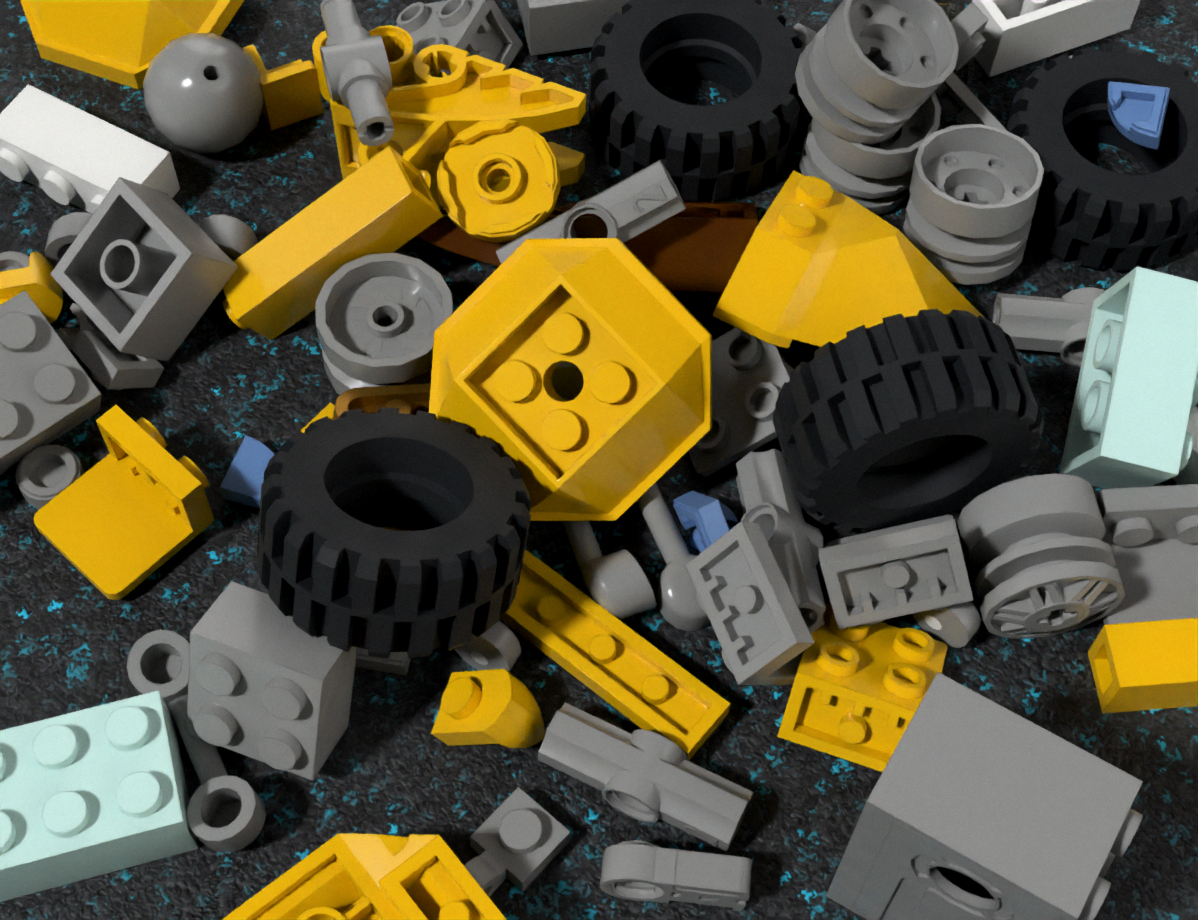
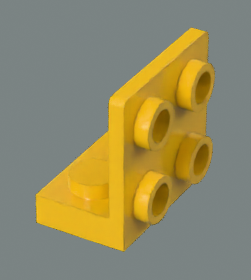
(860, 689)

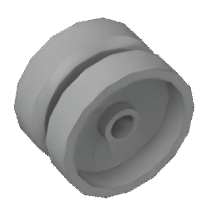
(381, 321)

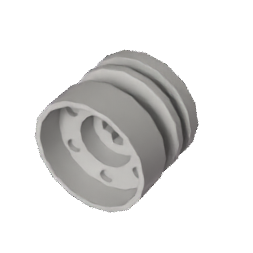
(875, 66)
(868, 173)
(973, 201)
(1040, 556)

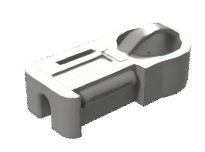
(658, 874)

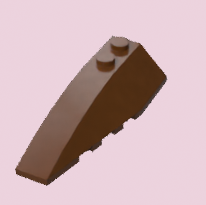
(685, 252)

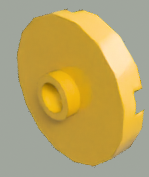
(491, 151)

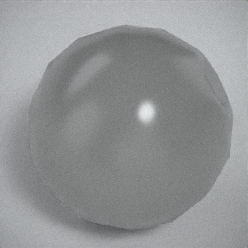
(203, 93)

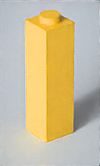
(361, 215)
(1146, 665)

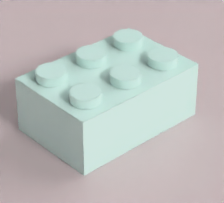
(1136, 383)
(90, 795)

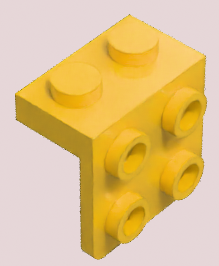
(127, 508)

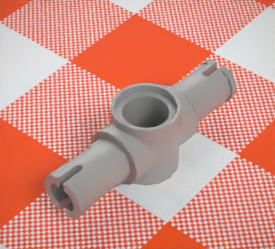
(357, 71)

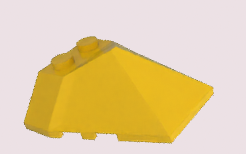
(828, 268)

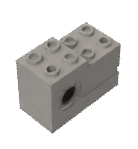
(995, 803)

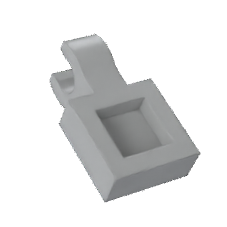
(107, 364)
(515, 843)

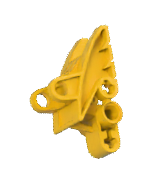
(433, 110)

